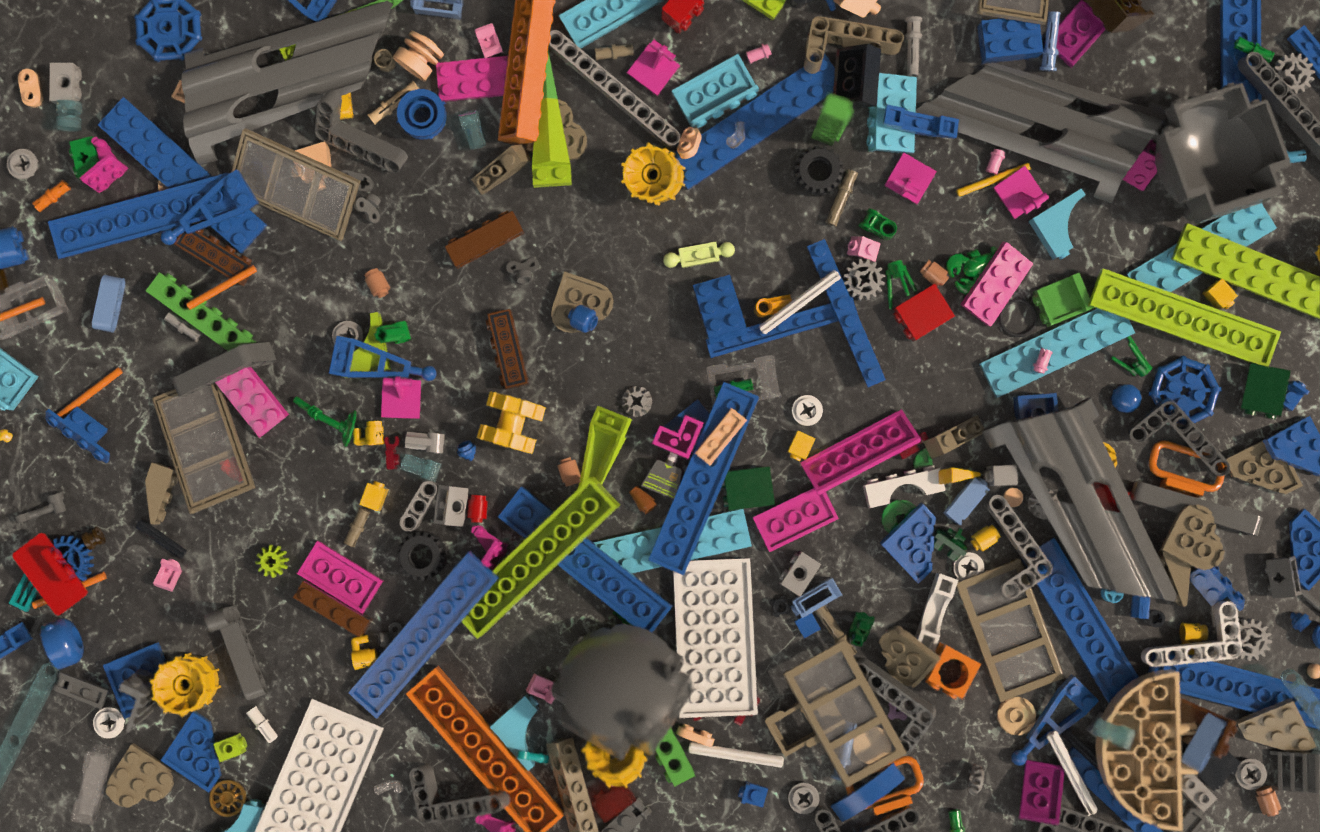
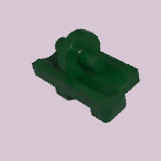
(950, 538)
(860, 628)

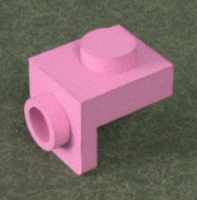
(488, 40)
(863, 248)
(168, 574)
(541, 687)

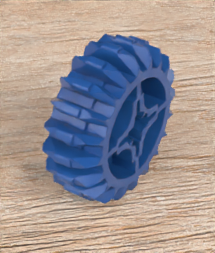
(76, 547)

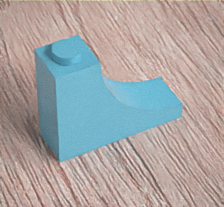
(1052, 226)
(513, 727)
(249, 817)

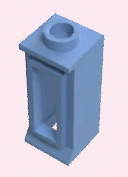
(418, 8)
(966, 500)
(798, 608)

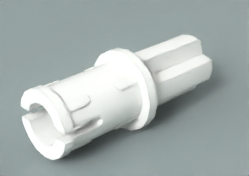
(262, 724)

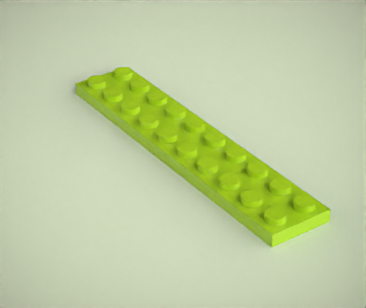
(1249, 270)
(1184, 318)

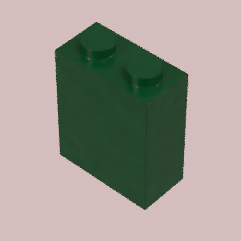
(1265, 391)
(748, 488)

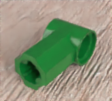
(394, 333)

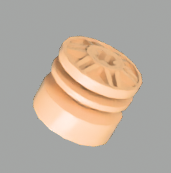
(418, 55)

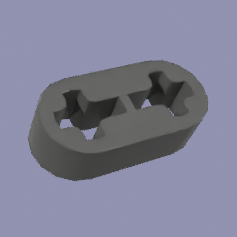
(361, 177)

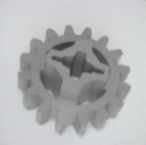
(1294, 71)
(856, 274)
(1260, 637)

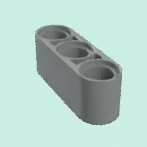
(412, 512)

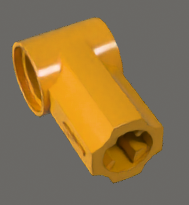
(774, 305)

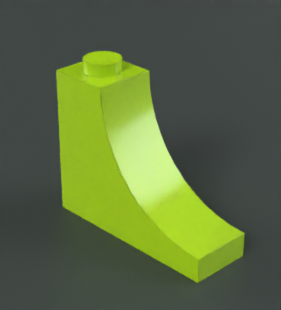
(365, 360)

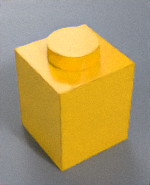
(1220, 295)
(800, 446)
(374, 496)

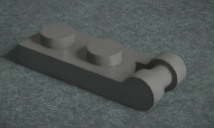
(81, 690)
(627, 819)

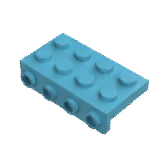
(715, 91)
(898, 92)
(14, 381)

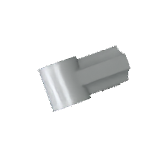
(430, 442)

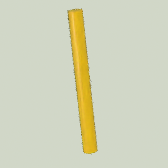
(989, 181)

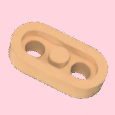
(29, 87)
(689, 142)
(687, 731)

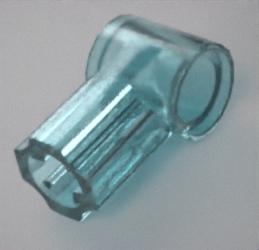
(471, 125)
(425, 468)
(1119, 735)

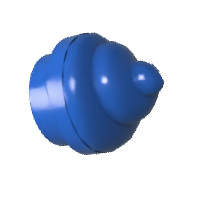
(466, 450)
(1300, 621)

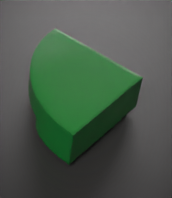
(922, 459)

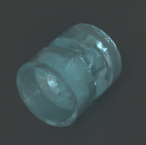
(68, 122)

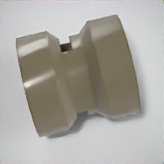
(384, 56)

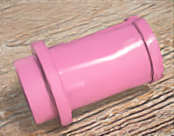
(758, 53)
(995, 161)
(1042, 361)

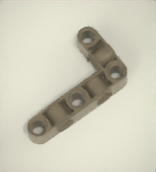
(843, 32)

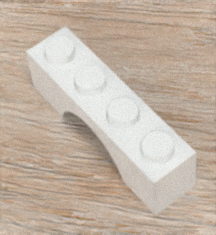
(879, 492)
(937, 602)

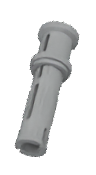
(913, 36)

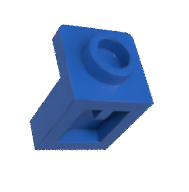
(1294, 394)
(753, 794)

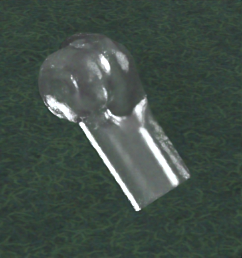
(738, 137)
(388, 785)

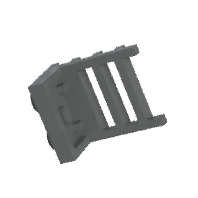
(139, 686)
(1311, 771)

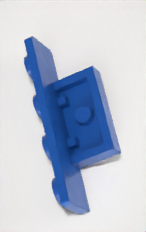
(82, 429)
(1215, 587)

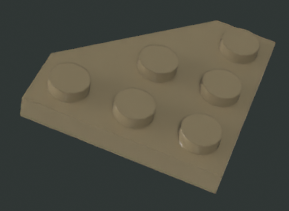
(1258, 468)
(1278, 727)

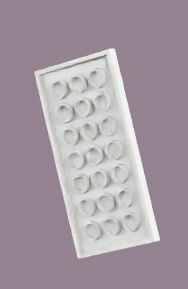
(717, 637)
(321, 772)

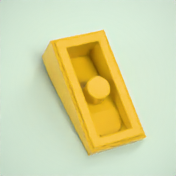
(954, 475)

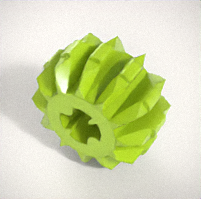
(268, 567)

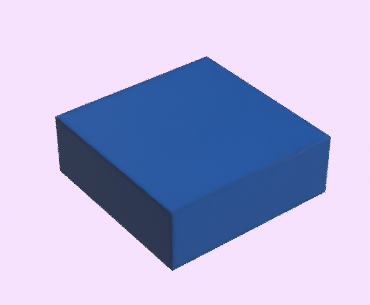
(807, 625)

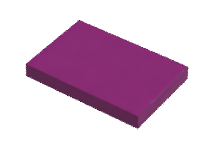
(1078, 33)
(1041, 792)

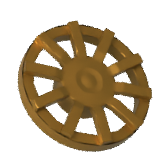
(227, 798)

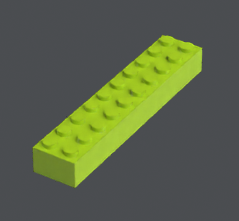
(541, 553)

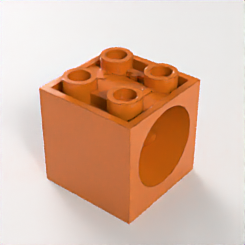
(968, 667)

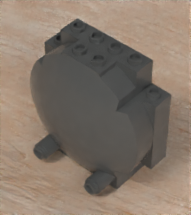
(1220, 153)
(621, 689)

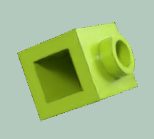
(230, 747)

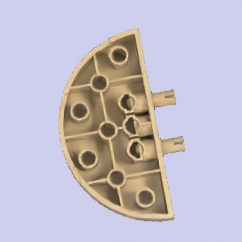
(1149, 774)

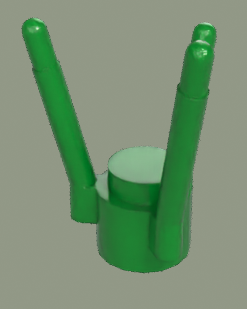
(898, 270)
(1140, 365)

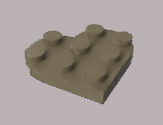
(574, 134)
(579, 291)
(1194, 538)
(906, 656)
(139, 778)

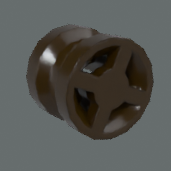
(93, 538)

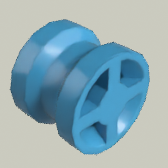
(1115, 596)

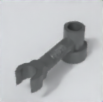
(55, 504)

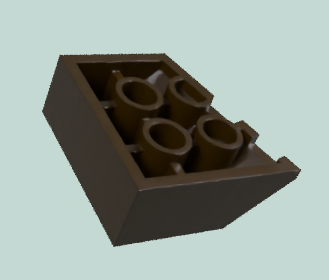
(1119, 14)

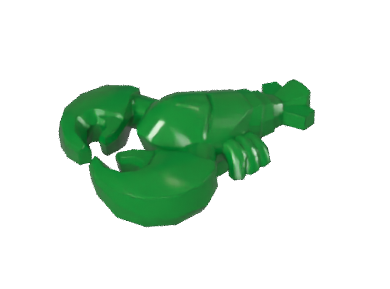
(973, 267)

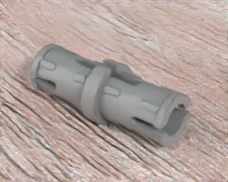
(183, 326)

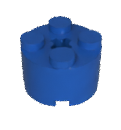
(11, 248)

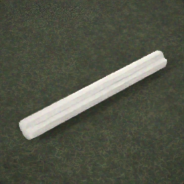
(799, 302)
(735, 754)
(1072, 772)

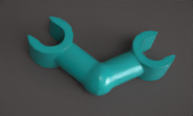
(533, 757)

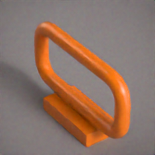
(1179, 483)
(901, 797)

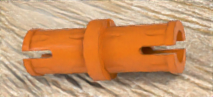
(51, 196)

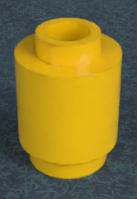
(985, 538)

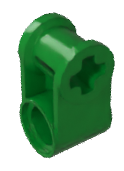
(877, 224)

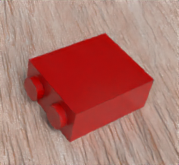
(923, 313)

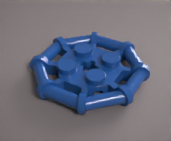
(174, 36)
(1188, 380)

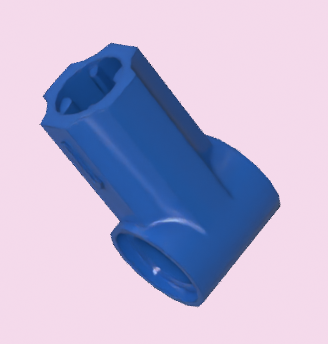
(1140, 607)

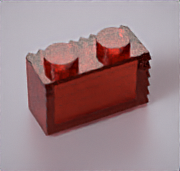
(613, 801)

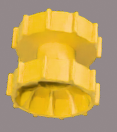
(638, 170)
(511, 422)
(169, 687)
(615, 771)

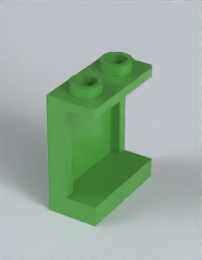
(1062, 300)

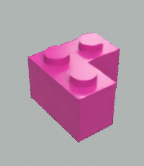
(681, 442)

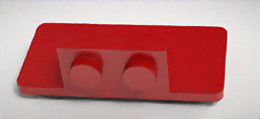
(50, 573)

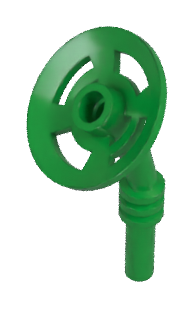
(345, 427)

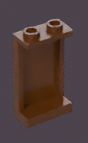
(1195, 714)

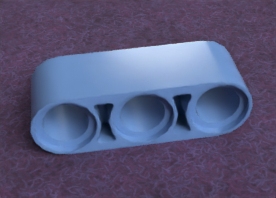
(108, 303)
(1204, 742)

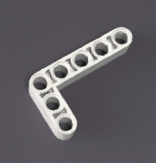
(1200, 648)

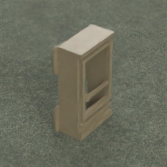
(809, 740)

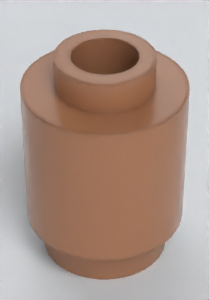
(934, 273)
(377, 283)
(569, 471)
(1268, 801)

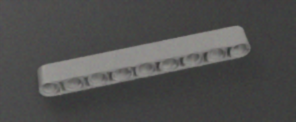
(617, 98)

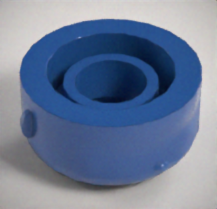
(413, 101)
(62, 642)

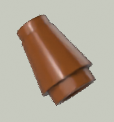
(643, 500)

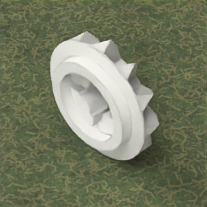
(809, 401)
(976, 562)
(104, 729)

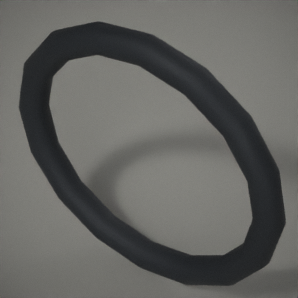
(1034, 322)

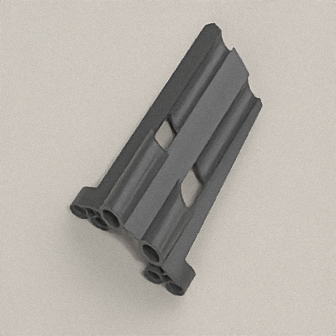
(326, 57)
(1007, 101)
(1104, 545)

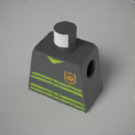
(664, 476)

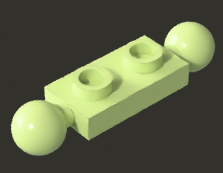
(699, 254)

